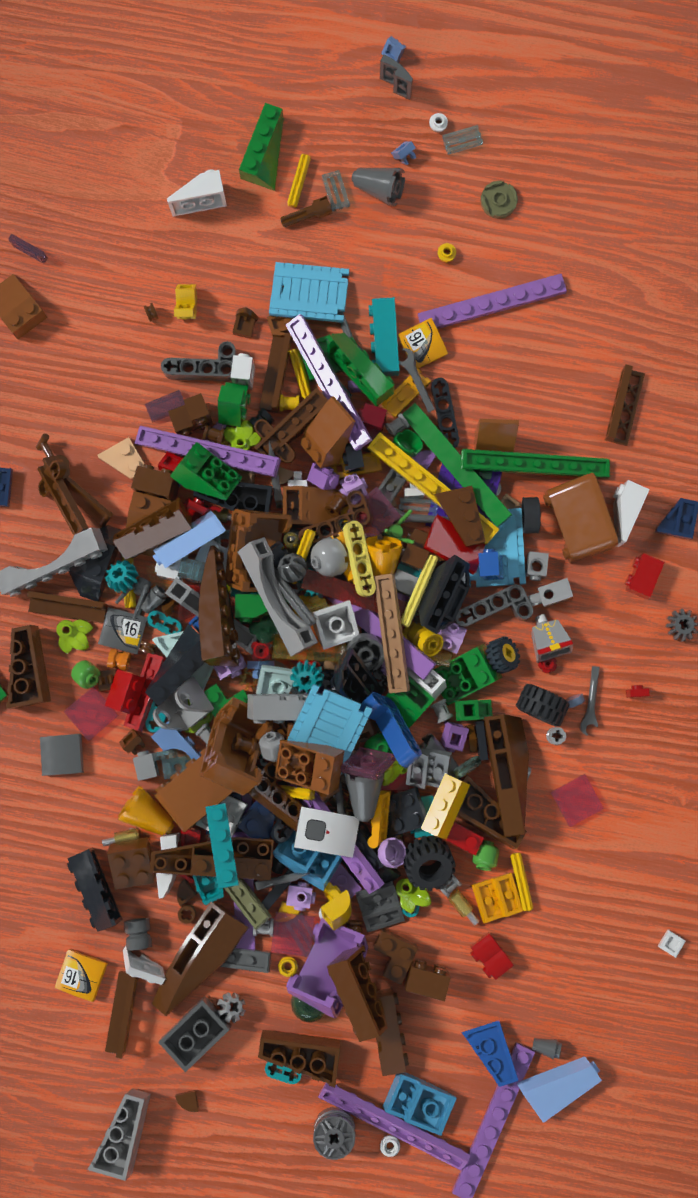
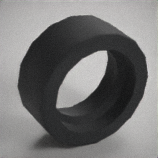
(531, 515)

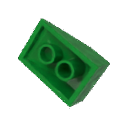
(250, 608)

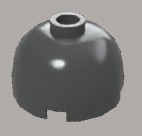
(369, 650)

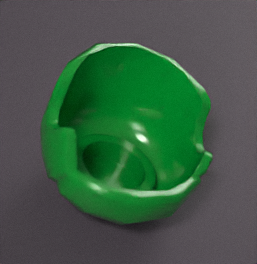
(408, 442)

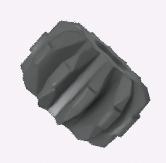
(676, 627)

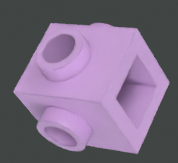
(352, 483)
(452, 637)
(226, 671)
(300, 903)

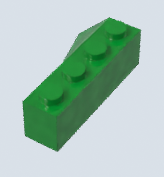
(263, 151)
(359, 368)

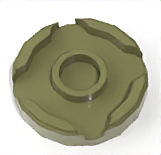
(499, 199)

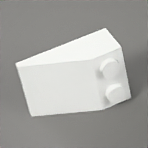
(199, 194)
(626, 507)

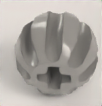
(237, 1007)

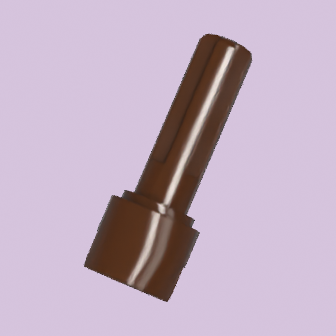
(319, 208)

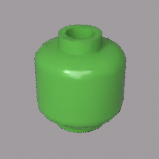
(85, 674)
(486, 856)

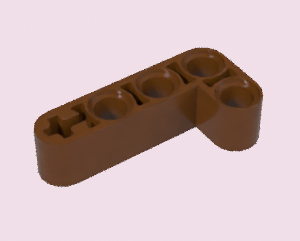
(335, 523)
(284, 800)

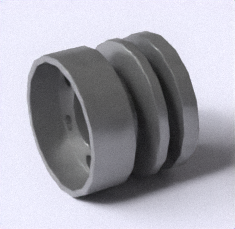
(334, 1121)

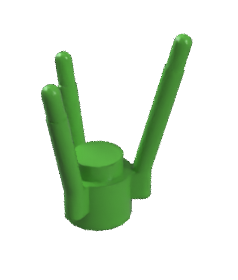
(396, 530)

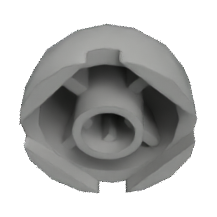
(328, 557)

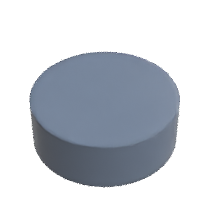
(575, 700)

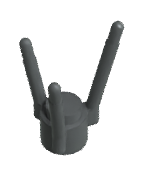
(142, 589)

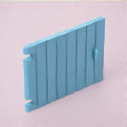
(309, 291)
(510, 545)
(330, 721)

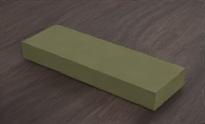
(249, 904)

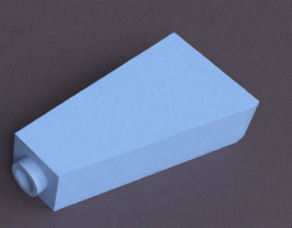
(202, 531)
(559, 1087)

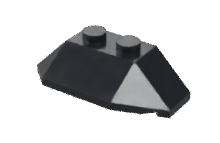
(91, 576)
(444, 594)
(354, 678)
(371, 854)

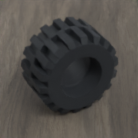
(542, 705)
(435, 874)

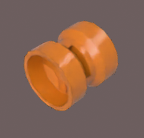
(118, 659)

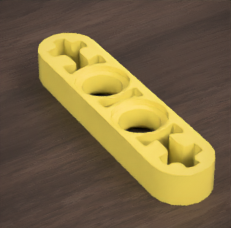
(362, 558)

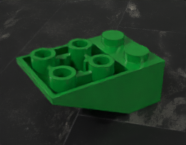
(206, 473)
(467, 674)
(411, 703)

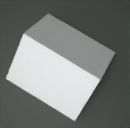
(335, 624)

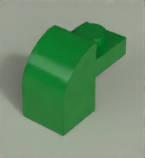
(473, 709)

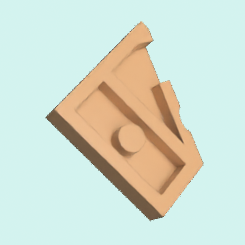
(123, 457)

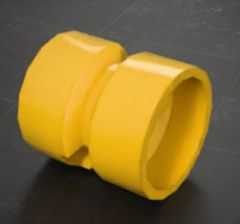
(425, 640)

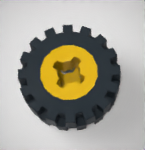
(503, 655)

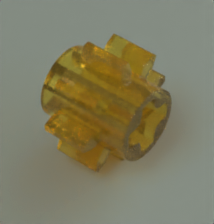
(316, 603)
(244, 678)

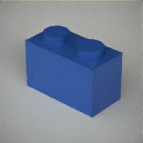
(491, 565)

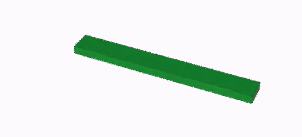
(452, 461)
(534, 463)

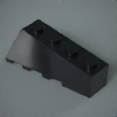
(245, 497)
(177, 667)
(95, 890)

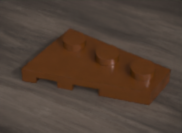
(463, 513)

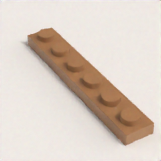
(391, 633)

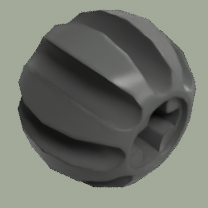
(292, 568)

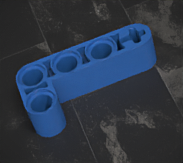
(393, 728)

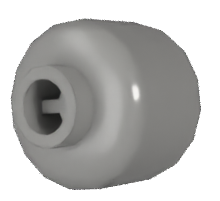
(269, 745)

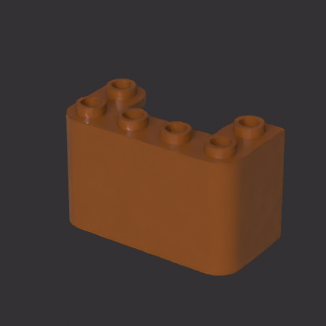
(229, 767)
(190, 794)

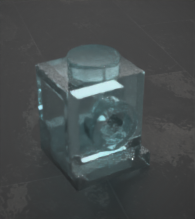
(169, 765)

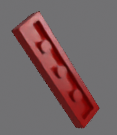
(151, 666)

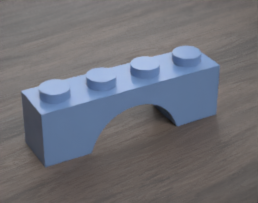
(175, 739)

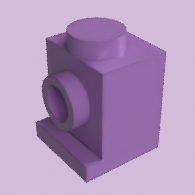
(323, 478)
(460, 734)

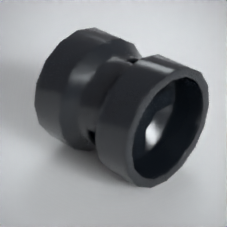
(262, 414)

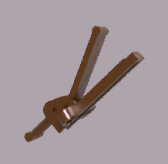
(289, 428)
(67, 492)

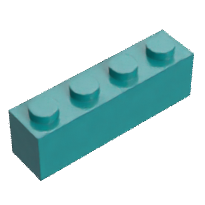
(385, 335)
(222, 846)

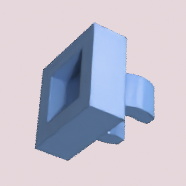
(393, 49)
(404, 150)
(256, 665)

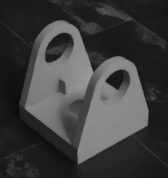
(177, 710)

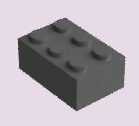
(194, 1034)

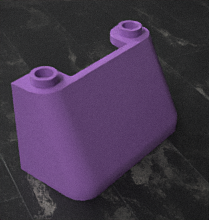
(314, 983)

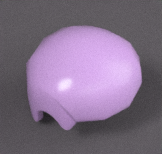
(392, 852)

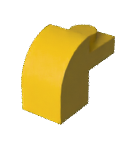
(186, 301)
(338, 908)

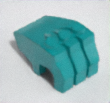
(208, 888)

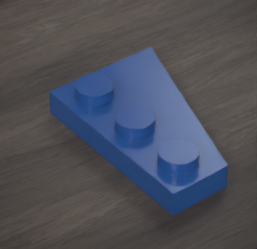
(491, 1047)

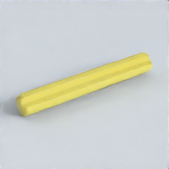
(419, 590)

